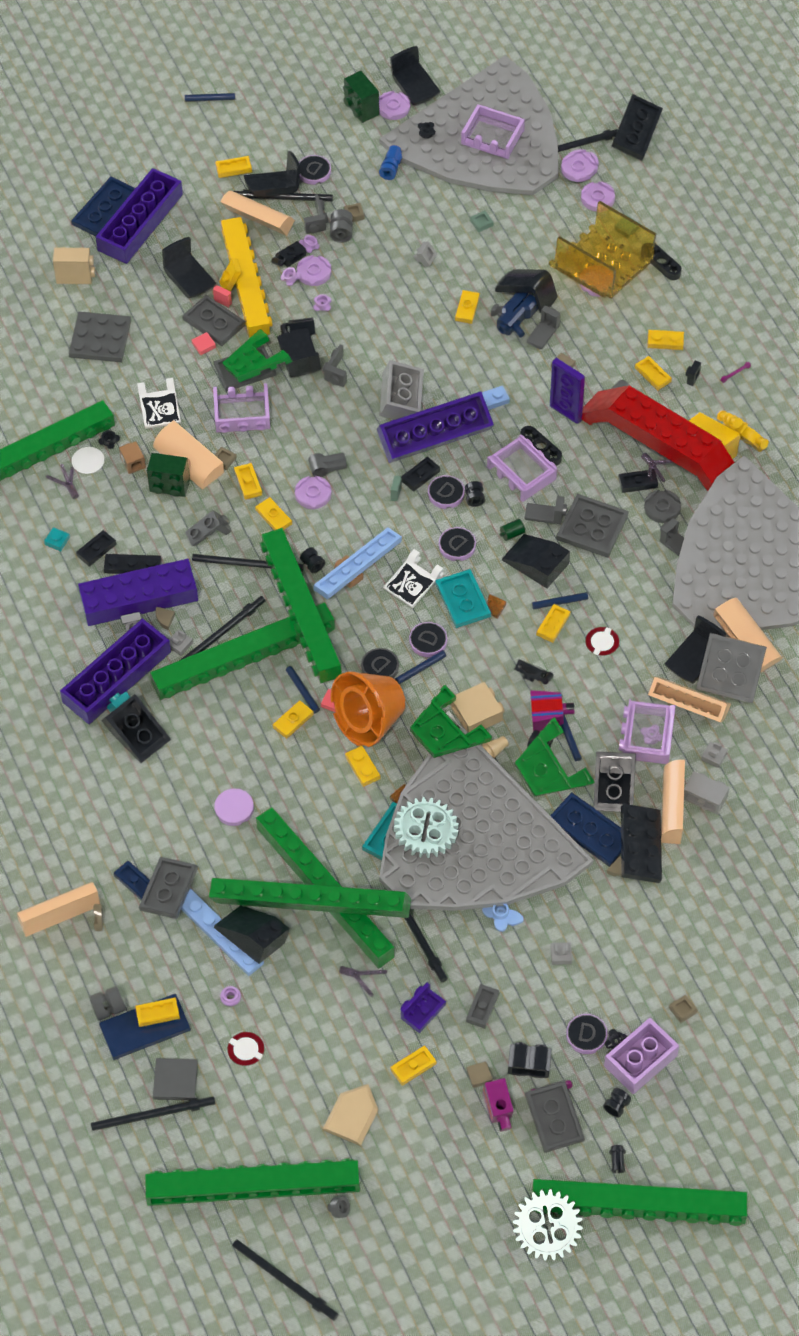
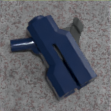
(514, 313)

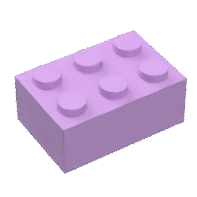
(641, 1055)

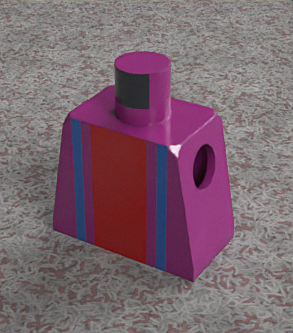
(546, 706)
(497, 1096)

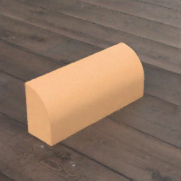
(257, 212)
(203, 464)
(741, 626)
(689, 699)
(672, 802)
(58, 909)

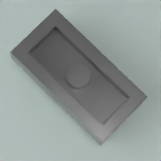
(482, 1006)

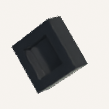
(693, 372)

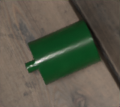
(512, 529)

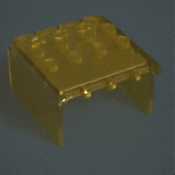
(608, 254)

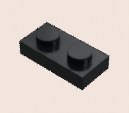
(420, 474)
(637, 481)
(96, 548)

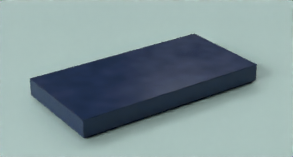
(102, 206)
(589, 828)
(126, 1037)

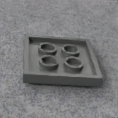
(100, 336)
(592, 525)
(731, 667)

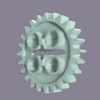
(445, 831)
(528, 1227)

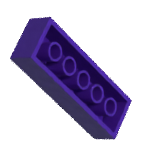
(139, 215)
(435, 427)
(138, 591)
(115, 670)

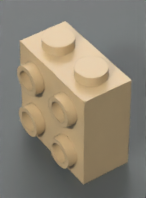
(73, 265)
(477, 707)

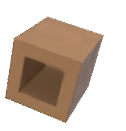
(132, 457)

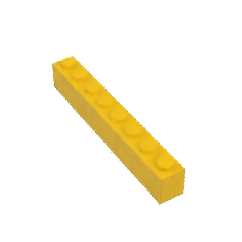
(248, 282)

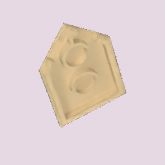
(352, 1115)

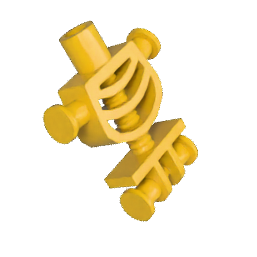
(747, 434)

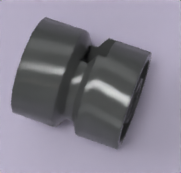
(341, 225)
(113, 999)

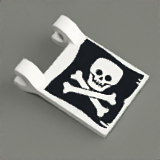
(159, 407)
(412, 581)

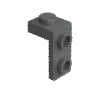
(318, 222)
(546, 328)
(331, 372)
(546, 513)
(206, 526)
(670, 537)

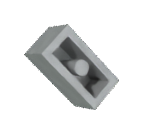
(706, 792)

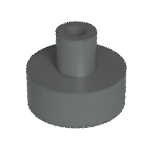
(339, 1207)

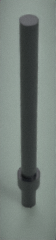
(606, 135)
(293, 196)
(234, 561)
(248, 610)
(433, 961)
(193, 1105)
(317, 1303)

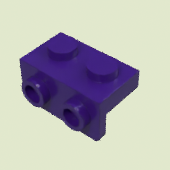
(421, 1008)

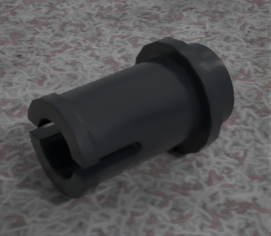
(617, 1156)

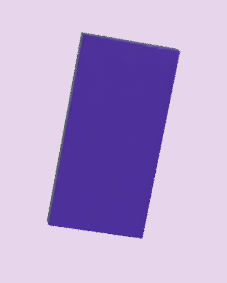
(567, 390)

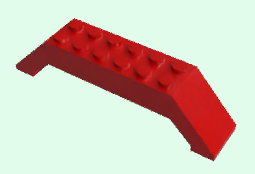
(660, 430)

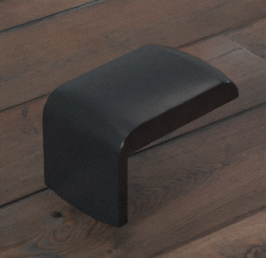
(412, 77)
(276, 182)
(185, 269)
(530, 281)
(301, 351)
(688, 658)

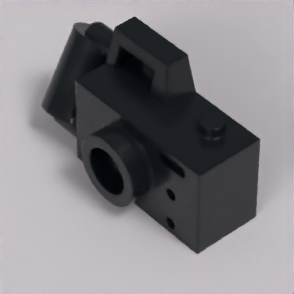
(289, 255)
(299, 324)
(533, 672)

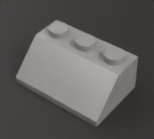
(400, 390)

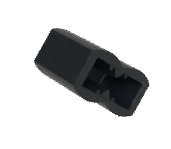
(529, 1060)

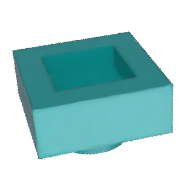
(57, 539)
(117, 700)

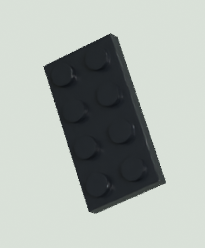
(637, 127)
(641, 843)

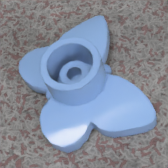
(503, 916)

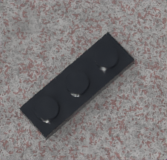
(126, 563)

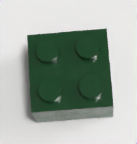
(361, 96)
(168, 474)

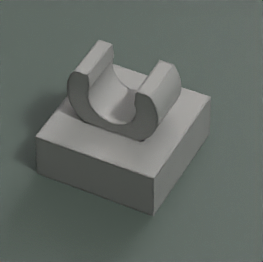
(425, 254)
(130, 619)
(180, 642)
(714, 754)
(561, 953)

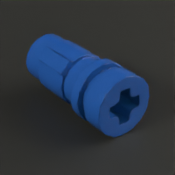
(390, 164)

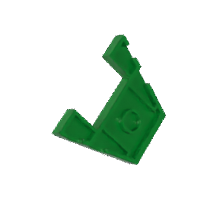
(248, 361)
(440, 733)
(541, 768)

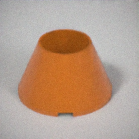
(366, 706)

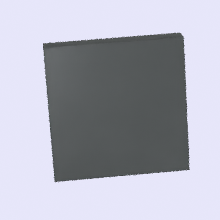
(175, 1079)

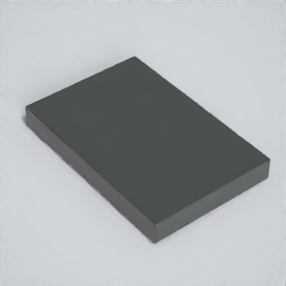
(214, 319)
(229, 381)
(168, 887)
(554, 1117)

